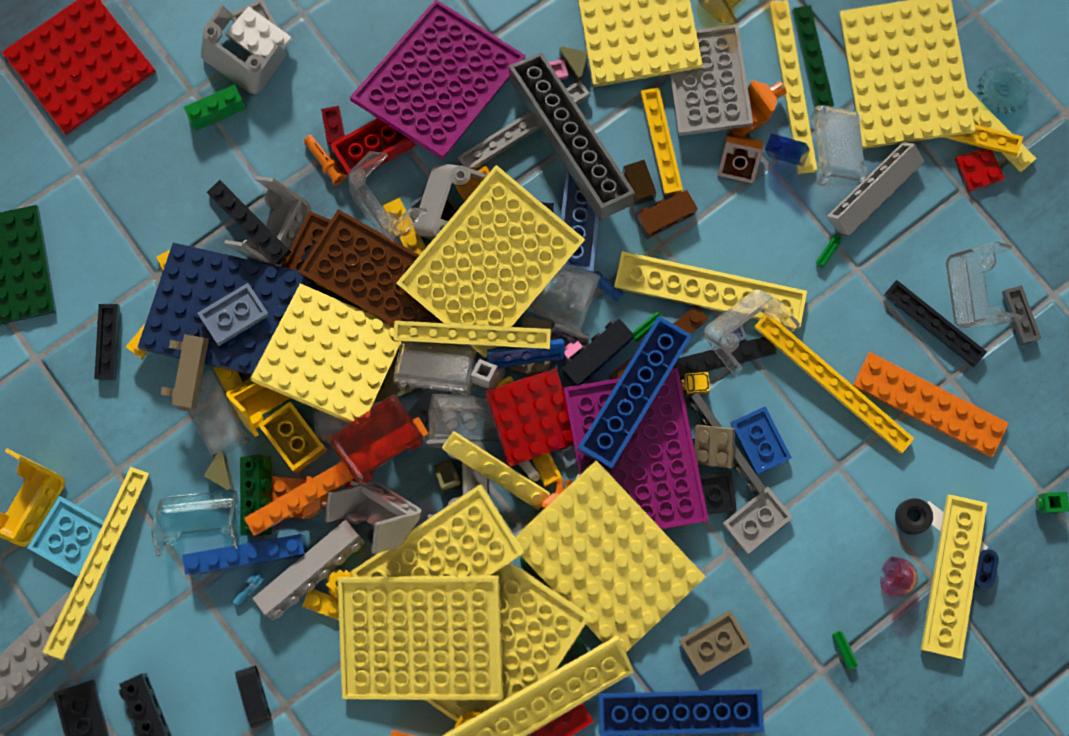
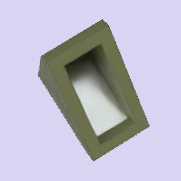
(575, 61)
(220, 472)
(447, 476)

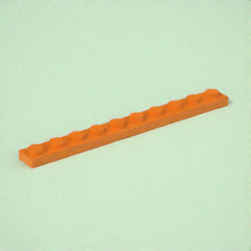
(304, 495)

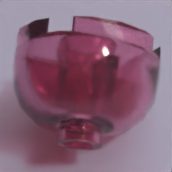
(899, 577)

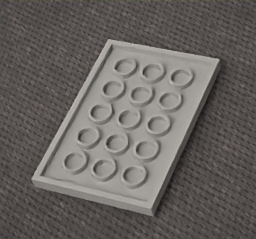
(716, 93)

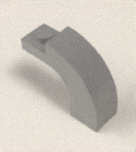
(487, 374)

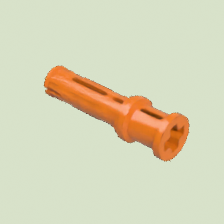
(328, 166)

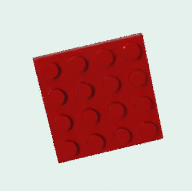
(530, 416)

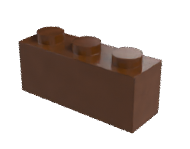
(666, 213)

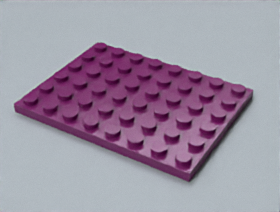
(437, 79)
(659, 459)

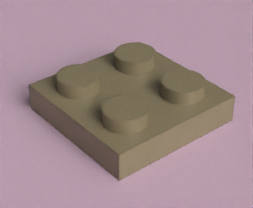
(714, 446)

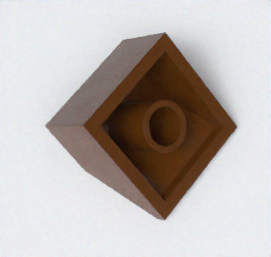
(740, 158)

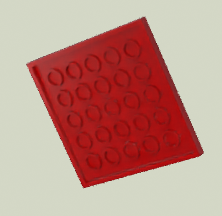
(78, 63)

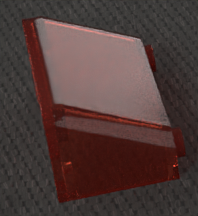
(376, 439)

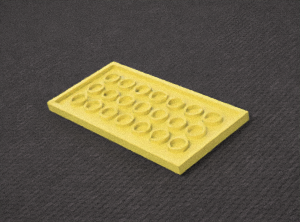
(457, 541)

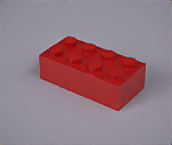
(374, 137)

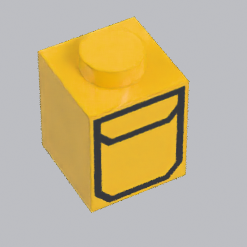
(695, 383)

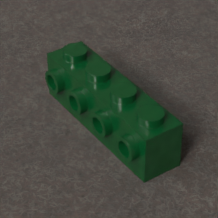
(254, 489)

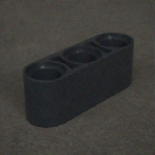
(253, 696)

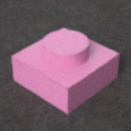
(560, 69)
(571, 349)

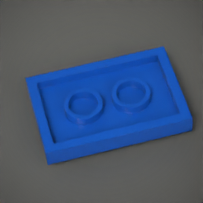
(760, 440)

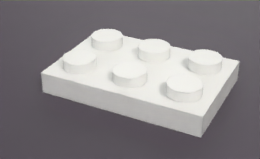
(257, 34)

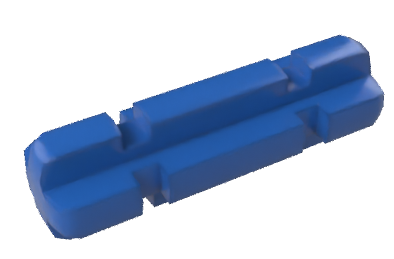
(608, 287)

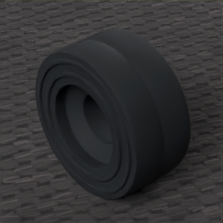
(925, 516)

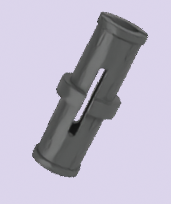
(569, 333)

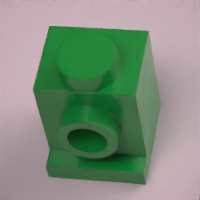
(1058, 500)

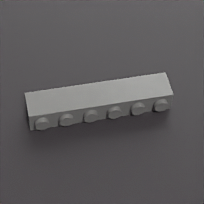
(875, 188)
(308, 571)

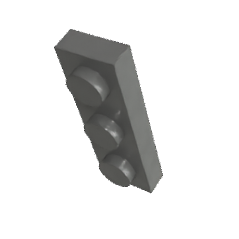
(1018, 304)

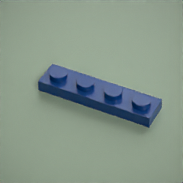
(516, 356)

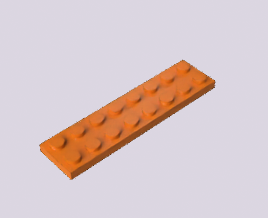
(930, 404)

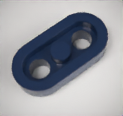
(988, 569)

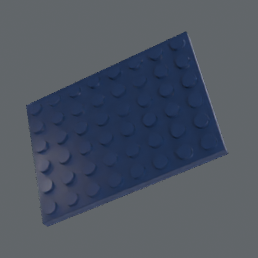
(199, 278)

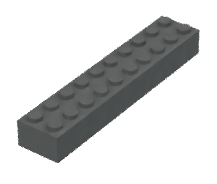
(571, 136)

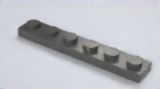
(741, 465)

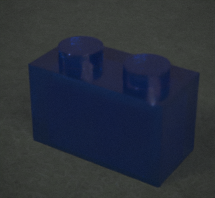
(787, 149)

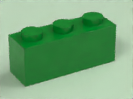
(214, 107)

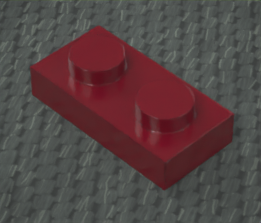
(332, 124)

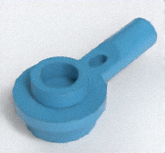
(254, 581)

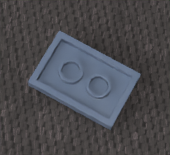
(233, 314)

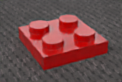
(979, 169)

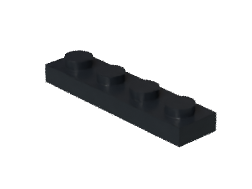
(107, 342)

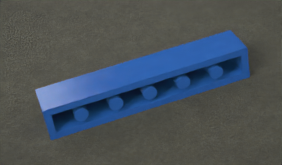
(244, 555)

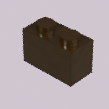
(640, 181)

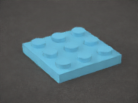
(67, 535)

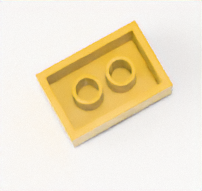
(293, 437)

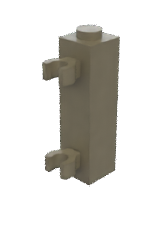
(189, 372)

